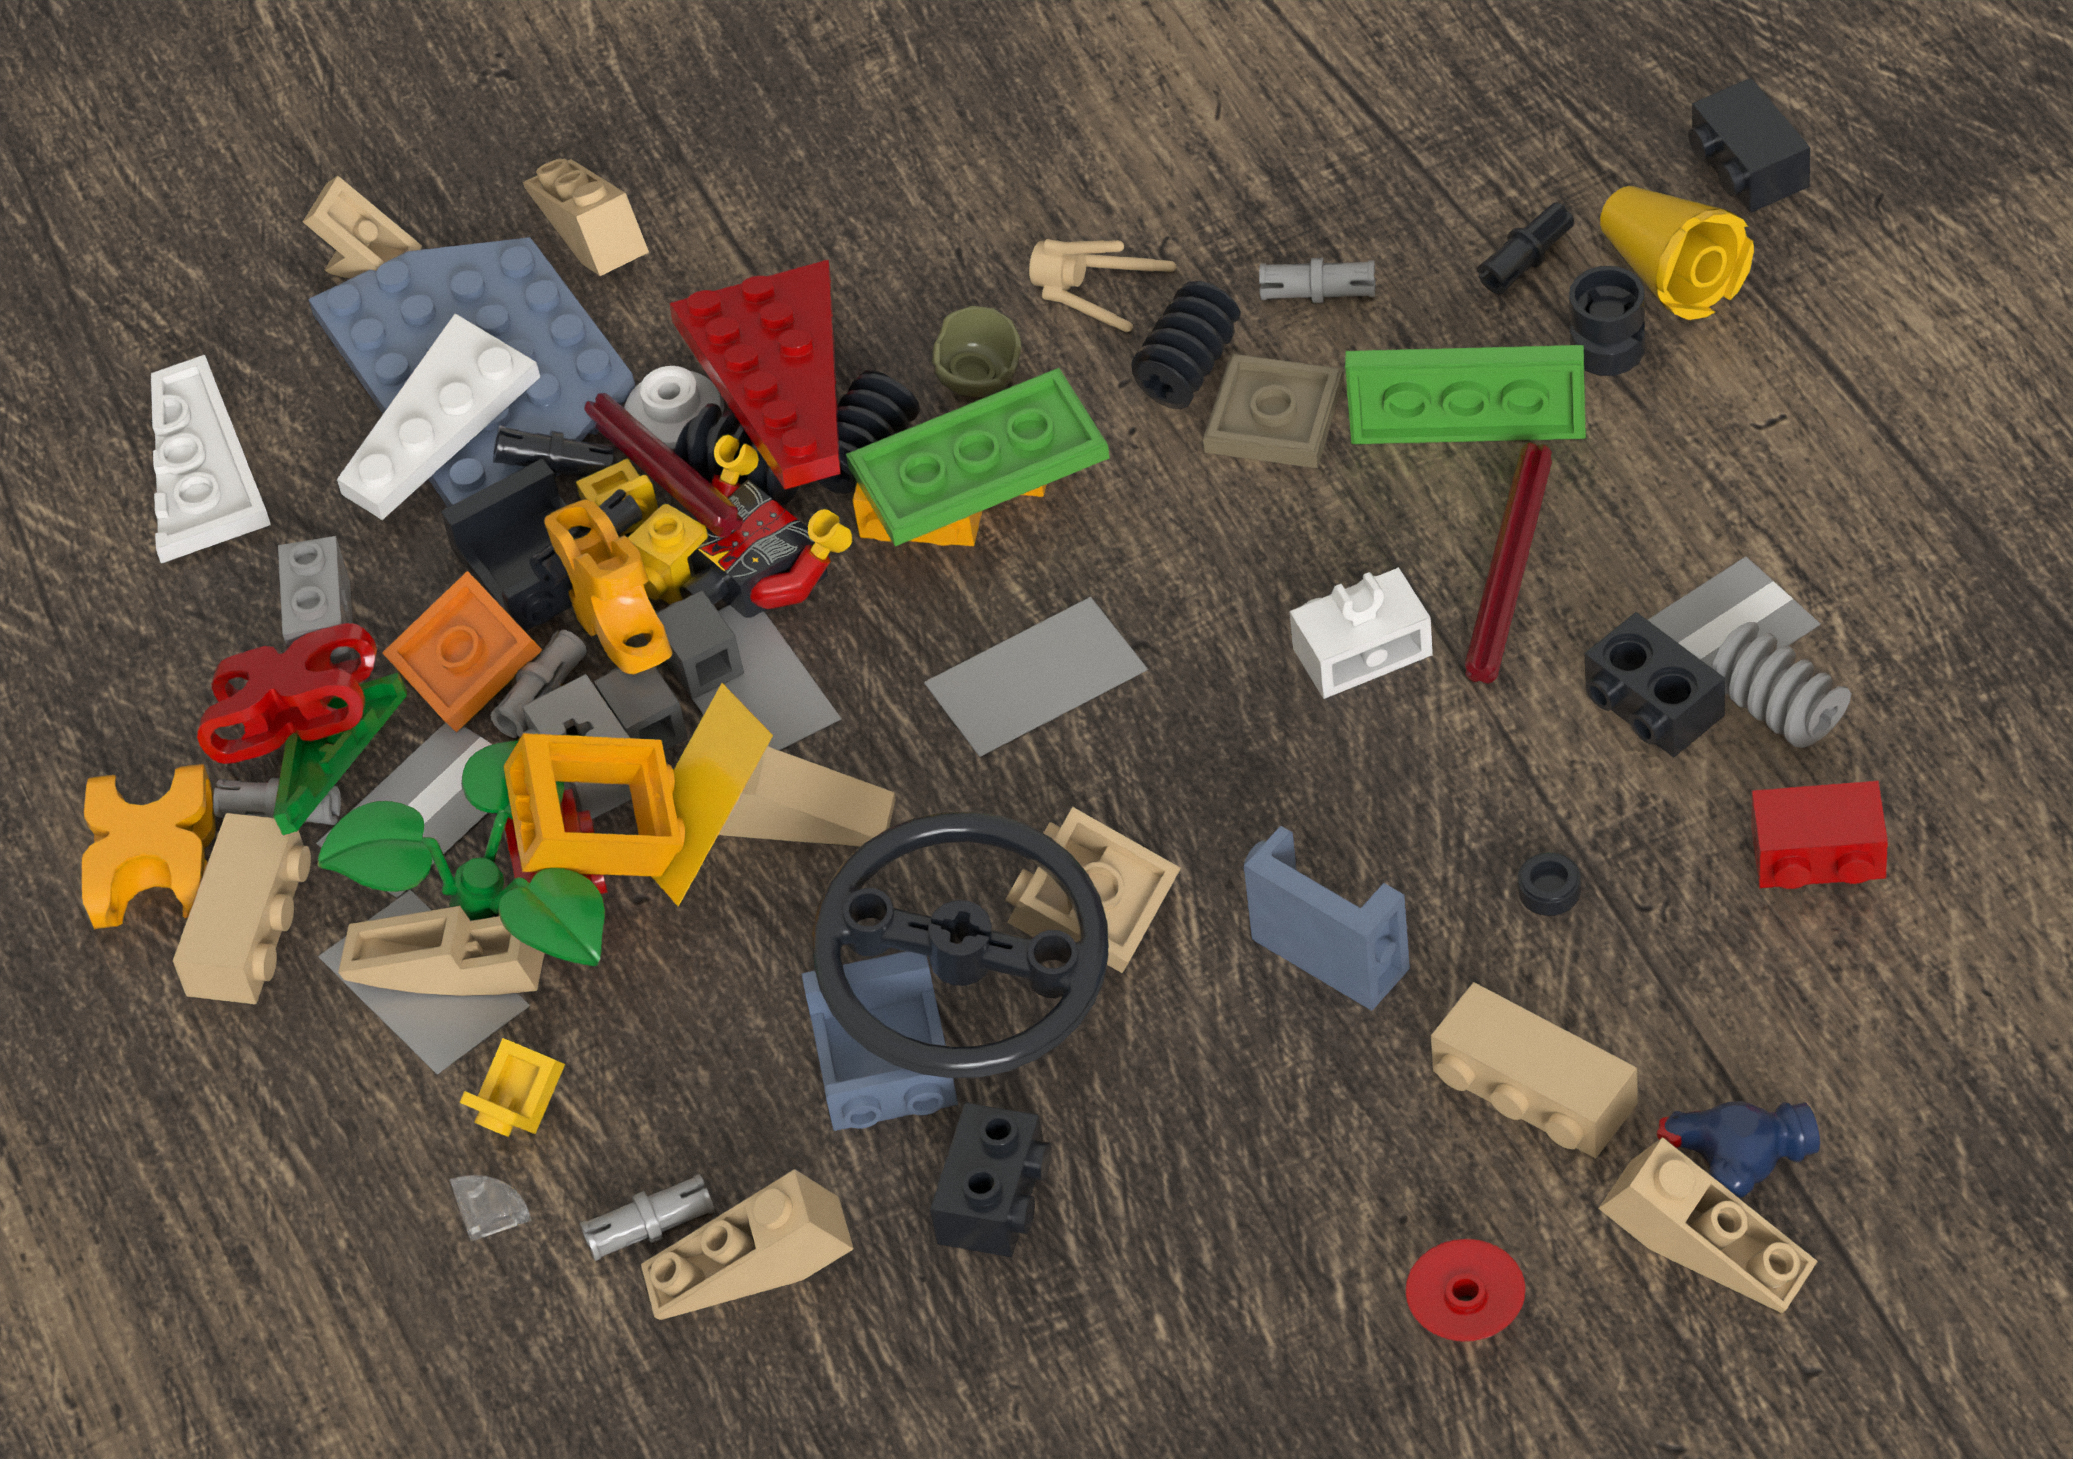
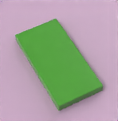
(1466, 394)
(977, 456)

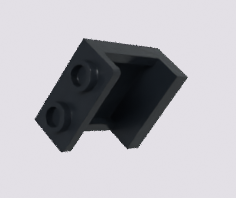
(500, 532)

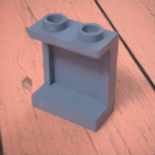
(1322, 933)
(857, 1082)

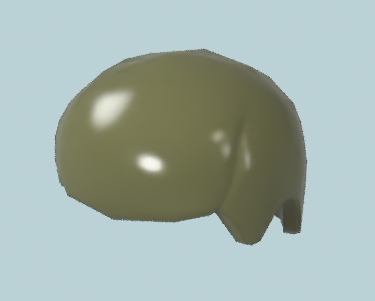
(976, 351)

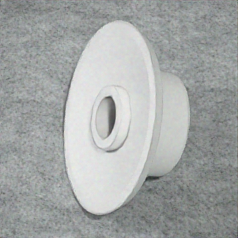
(671, 399)

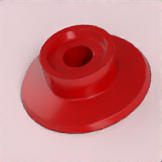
(1461, 1270)

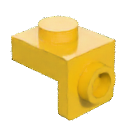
(620, 476)
(664, 546)
(515, 1089)

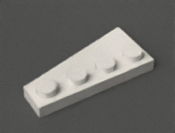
(439, 409)
(198, 465)

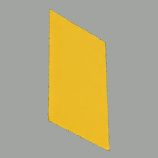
(711, 781)

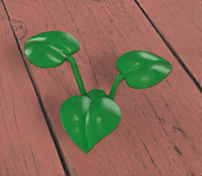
(386, 851)

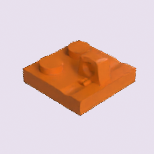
(461, 651)

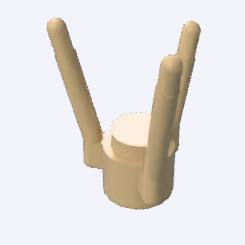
(1063, 264)

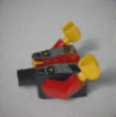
(773, 554)

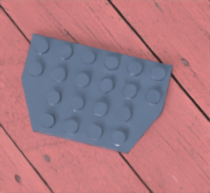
(508, 289)

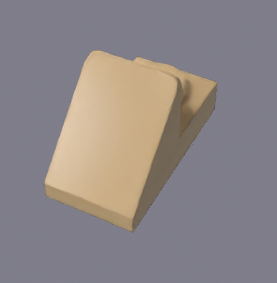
(356, 230)

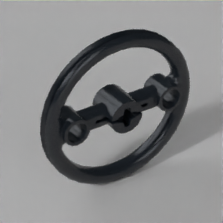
(965, 963)

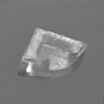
(488, 1205)

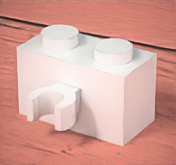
(1361, 632)

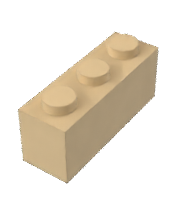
(241, 910)
(1534, 1070)

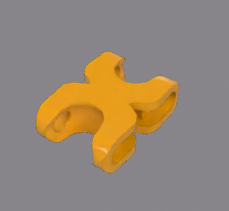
(608, 586)
(145, 844)

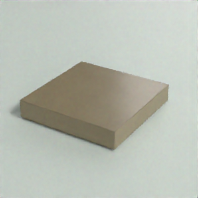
(1273, 410)

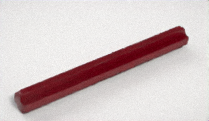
(664, 466)
(1508, 563)

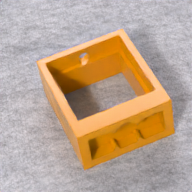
(537, 815)

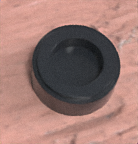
(1549, 884)

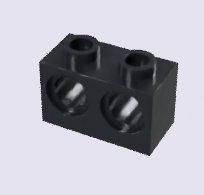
(1654, 685)

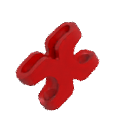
(287, 693)

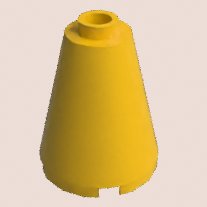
(1679, 248)

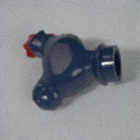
(1743, 1139)

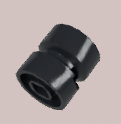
(1608, 319)

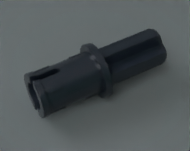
(1524, 248)

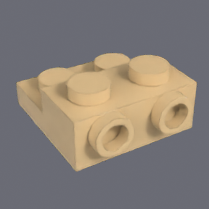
(1124, 873)

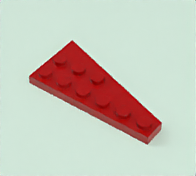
(773, 364)

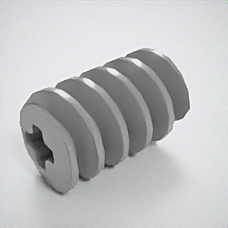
(1777, 688)

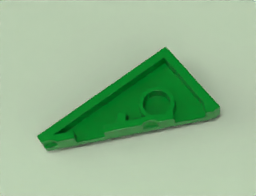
(315, 766)

